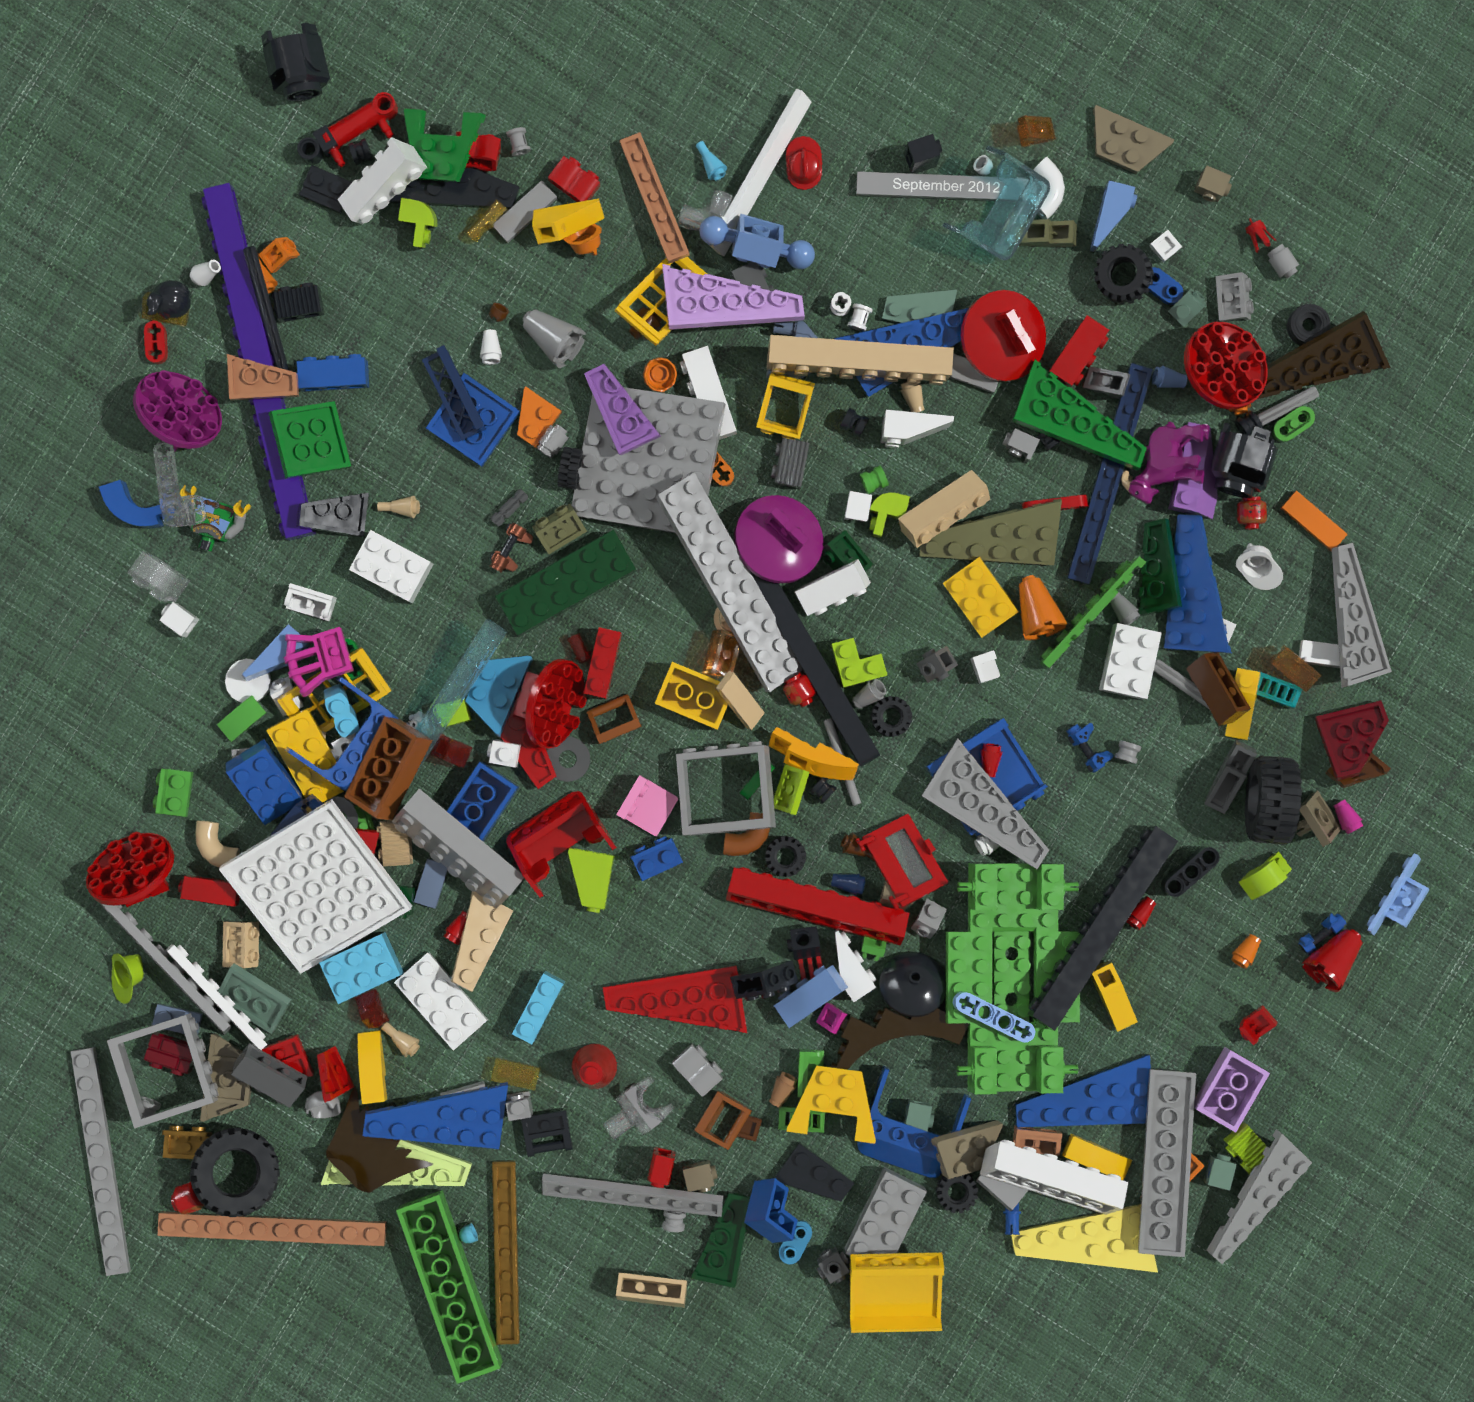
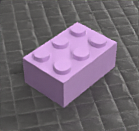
(1230, 1089)

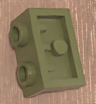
(558, 528)

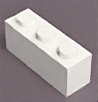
(833, 588)

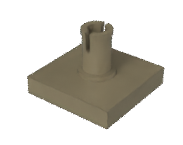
(1318, 819)

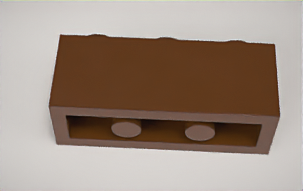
(1218, 688)

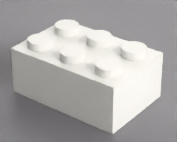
(391, 566)
(1130, 661)

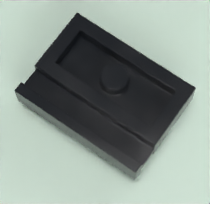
(324, 188)

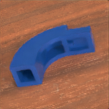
(122, 506)

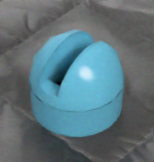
(468, 1234)

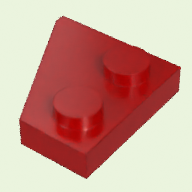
(291, 1053)
(333, 1074)

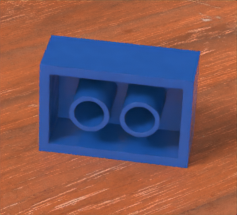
(264, 782)
(482, 800)

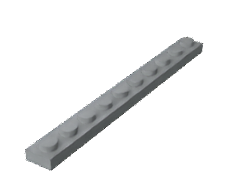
(100, 1161)

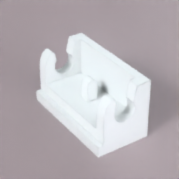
(310, 602)

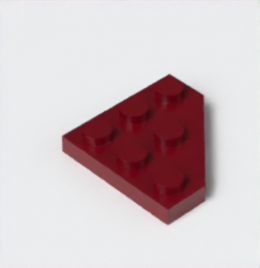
(1351, 736)

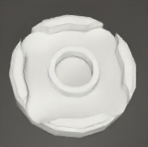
(242, 689)

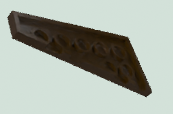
(1328, 357)

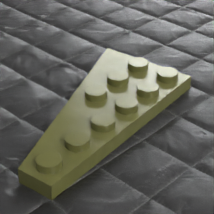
(1009, 536)

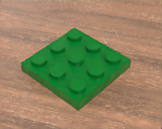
(309, 439)

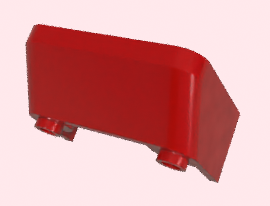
(552, 834)

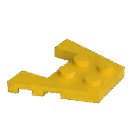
(837, 1093)

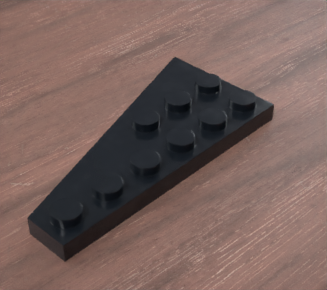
(473, 190)

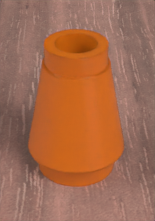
(1246, 951)

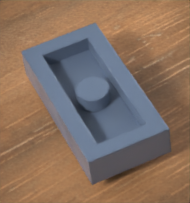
(167, 1012)

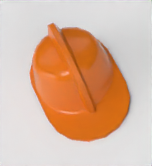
(585, 240)

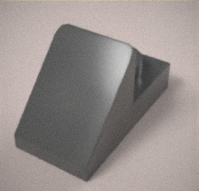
(1106, 382)

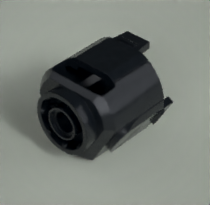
(296, 63)
(1243, 461)

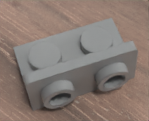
(1234, 297)

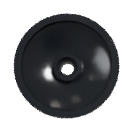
(910, 996)

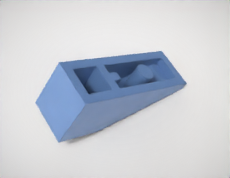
(1114, 206)
(273, 656)

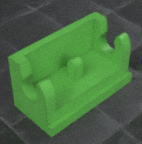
(807, 1063)

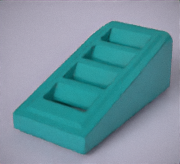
(1278, 682)

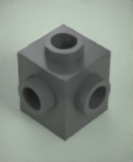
(936, 664)
(833, 1257)

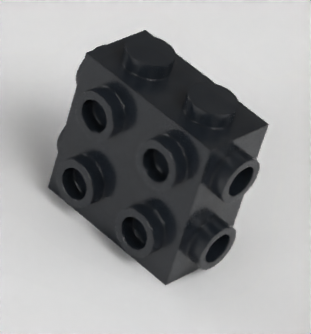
(764, 980)

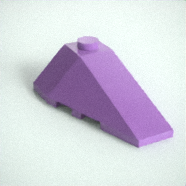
(1191, 496)

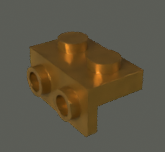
(182, 1143)

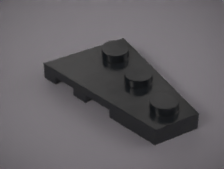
(813, 1174)

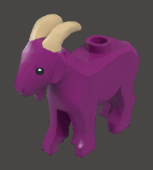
(1166, 460)

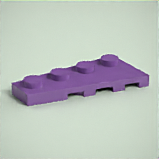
(621, 414)

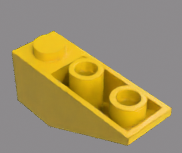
(561, 221)
(1113, 995)

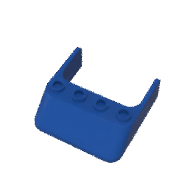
(345, 768)
(902, 1143)

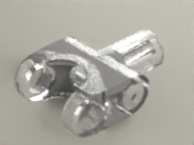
(635, 1111)

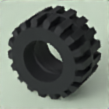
(1115, 257)

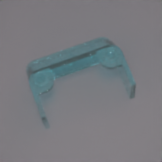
(1012, 210)

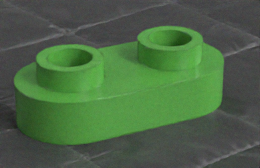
(1292, 424)

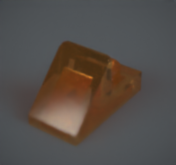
(1035, 130)

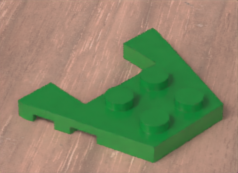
(442, 154)

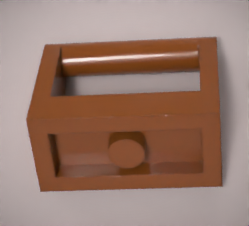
(619, 730)
(712, 1114)

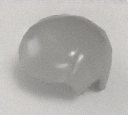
(319, 1109)

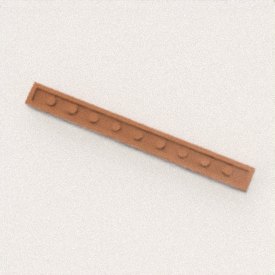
(272, 1228)

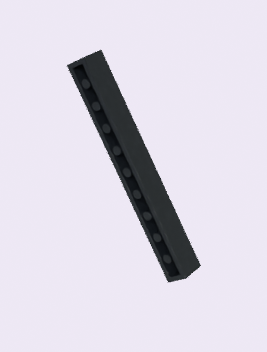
(1102, 927)

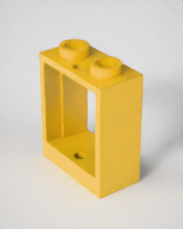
(792, 384)

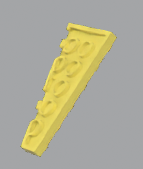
(1088, 1239)

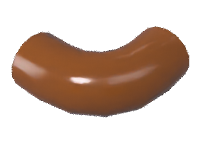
(747, 841)

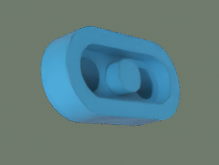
(797, 1245)

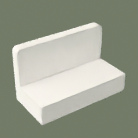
(1319, 653)

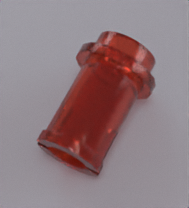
(579, 648)

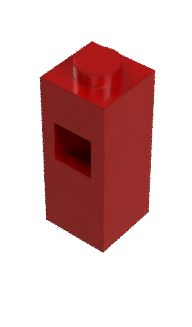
(208, 890)

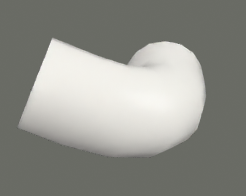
(1050, 171)

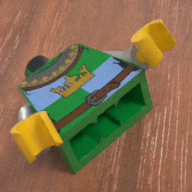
(221, 522)

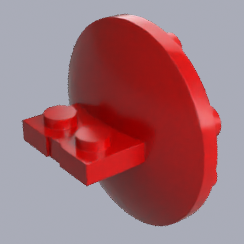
(1003, 335)
(1225, 365)
(548, 702)
(131, 870)

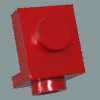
(1257, 1024)

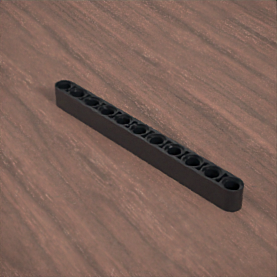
(819, 673)

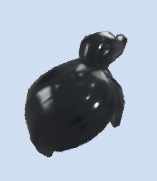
(169, 300)

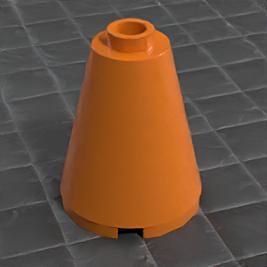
(1038, 610)

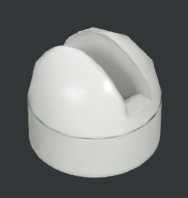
(985, 162)

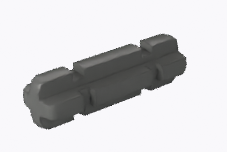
(509, 507)

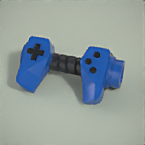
(1080, 736)
(1330, 924)

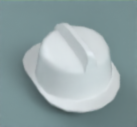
(1259, 567)

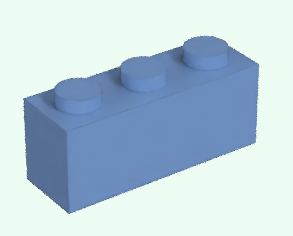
(810, 995)

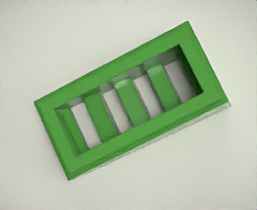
(811, 1128)

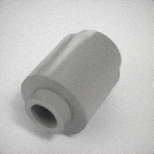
(1283, 261)
(552, 440)

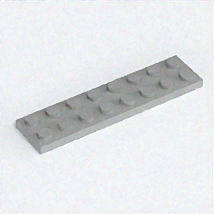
(172, 969)
(1167, 1163)

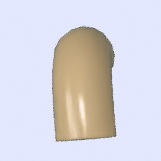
(210, 846)

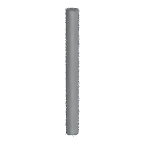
(836, 745)

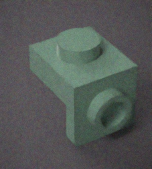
(1188, 307)

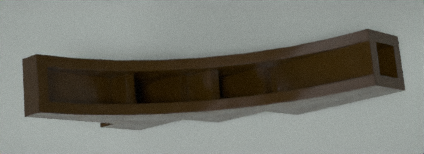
(891, 1025)

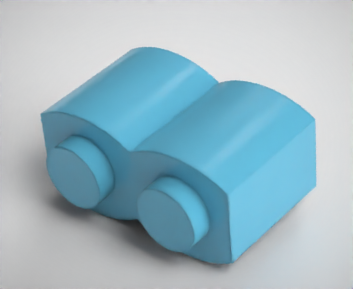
(340, 709)

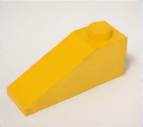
(1248, 684)

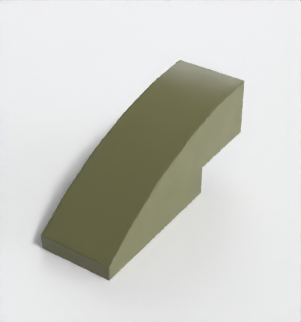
(1050, 234)

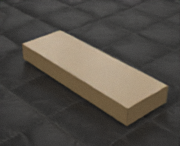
(740, 700)

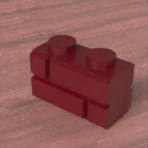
(170, 1053)

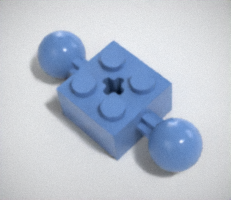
(757, 241)

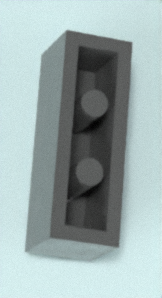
(269, 1075)

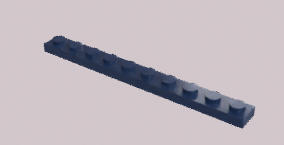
(1108, 480)

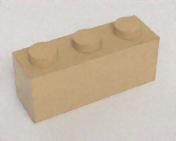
(651, 1290)

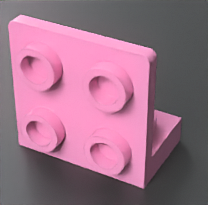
(647, 805)

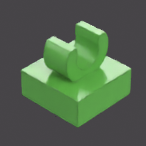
(873, 947)

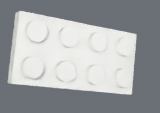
(441, 1001)

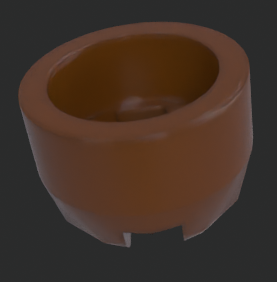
(498, 311)

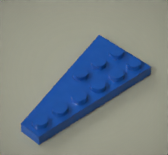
(937, 331)
(1199, 621)
(1099, 1099)
(451, 1119)

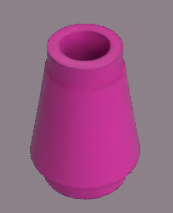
(1348, 818)

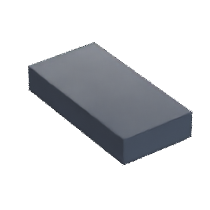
(431, 884)

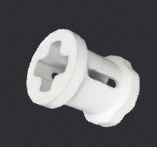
(836, 310)
(859, 317)

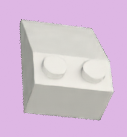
(906, 427)

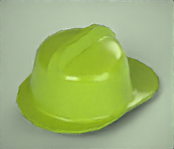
(126, 973)

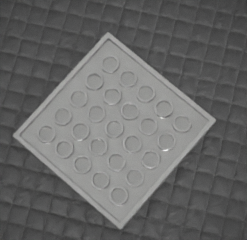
(625, 485)

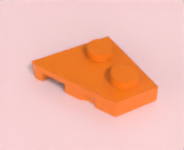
(535, 417)

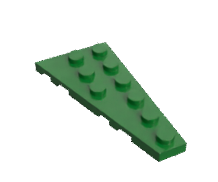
(1067, 416)

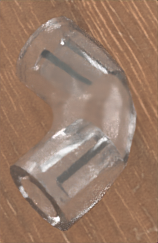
(692, 217)

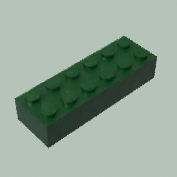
(566, 583)

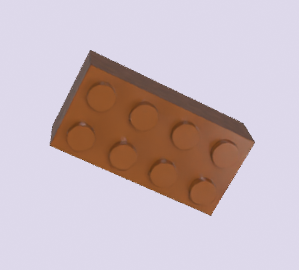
(388, 768)

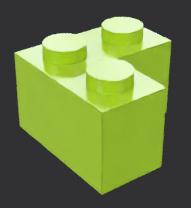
(856, 670)

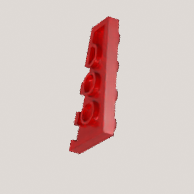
(532, 758)

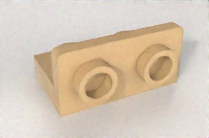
(241, 944)

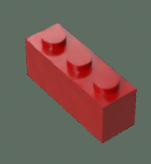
(1079, 352)
(602, 663)

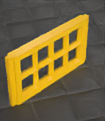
(640, 323)
(370, 672)

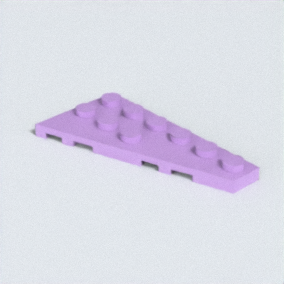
(718, 301)

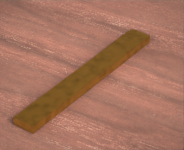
(505, 1252)

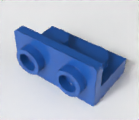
(657, 858)

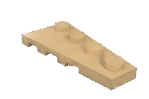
(480, 935)

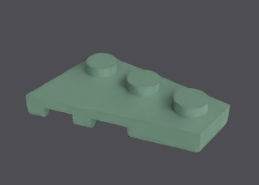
(918, 306)

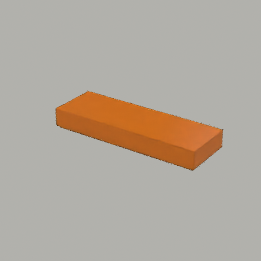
(1313, 521)

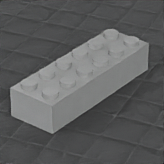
(457, 849)

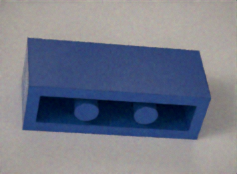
(333, 373)

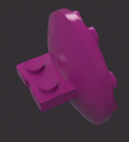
(177, 410)
(778, 539)

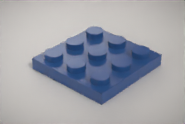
(494, 412)

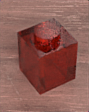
(452, 750)

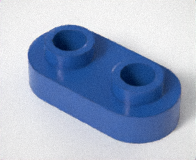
(1161, 287)

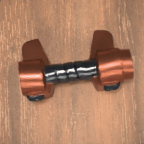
(501, 559)

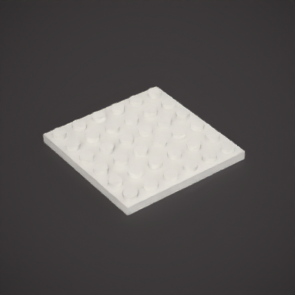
(315, 886)

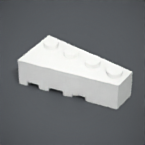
(382, 181)

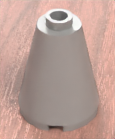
(554, 336)

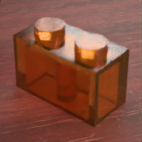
(721, 654)

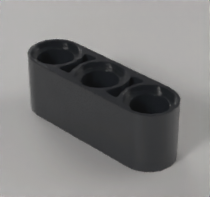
(1200, 867)

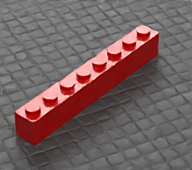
(817, 906)

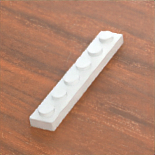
(210, 988)

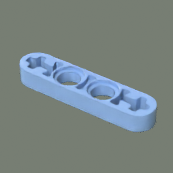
(994, 1015)

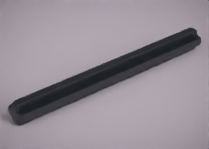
(265, 307)

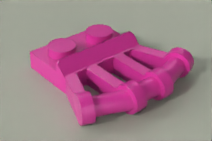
(331, 653)

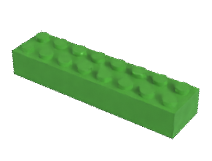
(449, 1286)

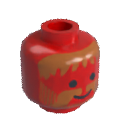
(1251, 512)
(799, 690)
(185, 1200)

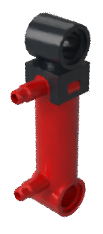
(333, 137)

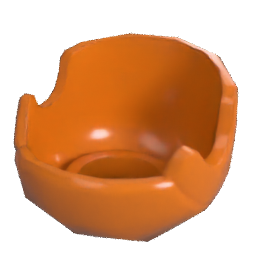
(660, 374)

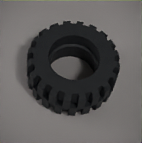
(1273, 800)
(249, 1200)

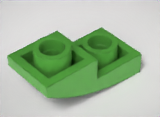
(241, 718)

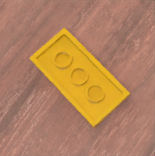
(307, 740)

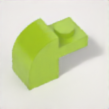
(421, 214)
(887, 505)
(1265, 877)

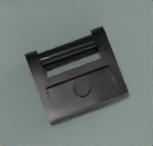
(544, 1126)

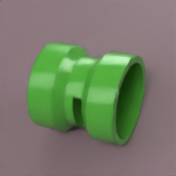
(874, 479)

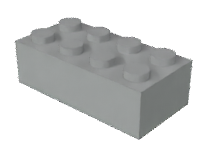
(886, 1215)

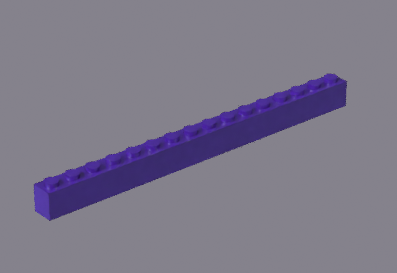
(249, 330)

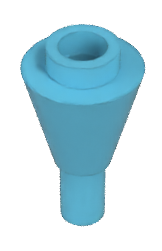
(714, 167)

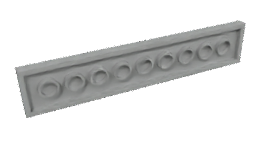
(729, 581)

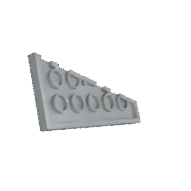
(1359, 638)
(974, 799)
(1260, 1194)

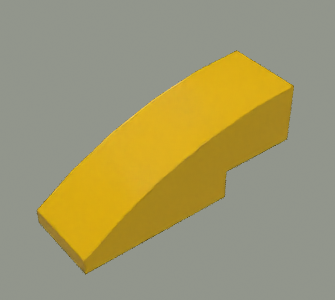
(371, 1067)
(1096, 1156)

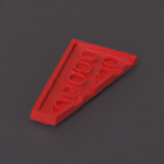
(689, 998)

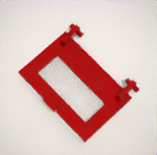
(904, 860)

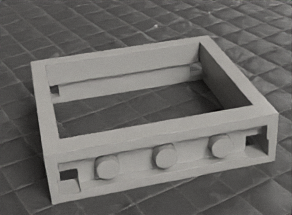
(765, 782)
(128, 1081)

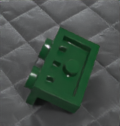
(843, 551)

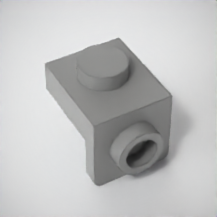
(928, 919)

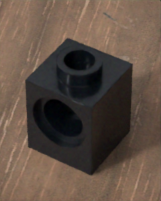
(806, 934)

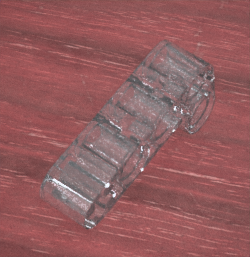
(181, 505)

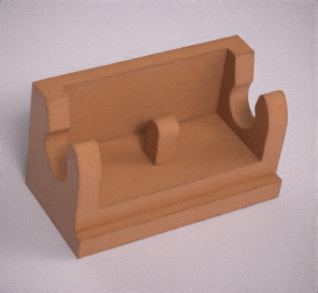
(1041, 1139)

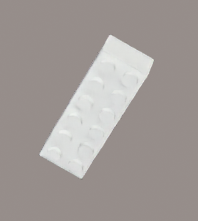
(1054, 1177)

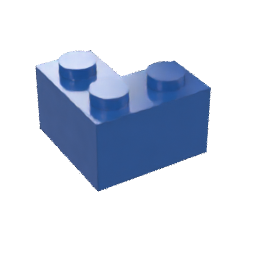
(767, 1211)

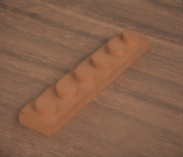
(654, 198)

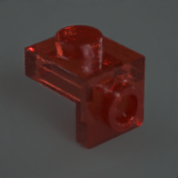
(371, 1009)

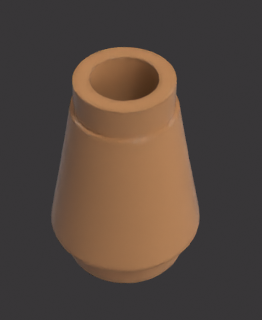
(783, 1088)

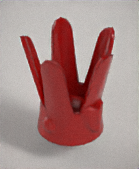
(1258, 228)

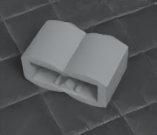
(697, 1069)

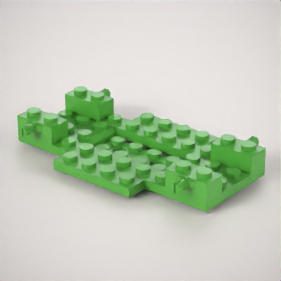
(1009, 903)

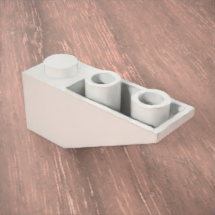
(850, 968)

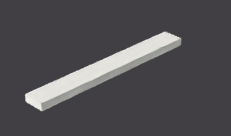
(765, 163)

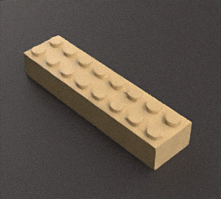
(859, 359)

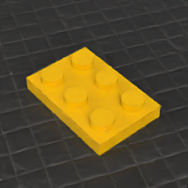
(980, 597)

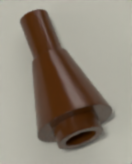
(851, 847)

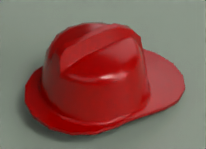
(804, 162)

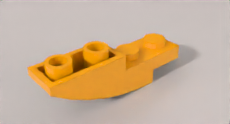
(818, 761)

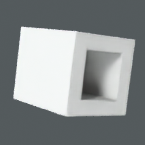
(178, 619)

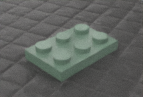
(254, 998)

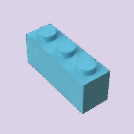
(538, 1007)

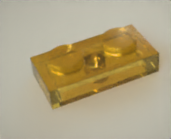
(515, 1073)

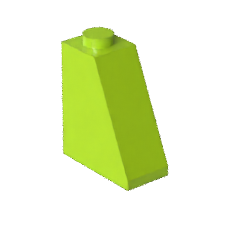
(592, 877)

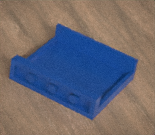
(1015, 772)

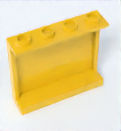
(896, 1292)

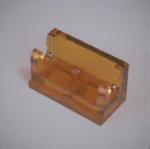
(1295, 668)

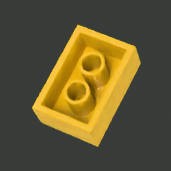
(692, 696)

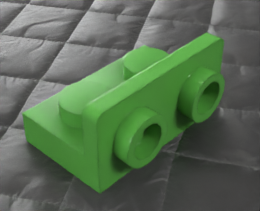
(173, 792)

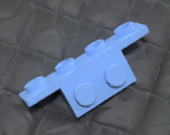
(1402, 900)

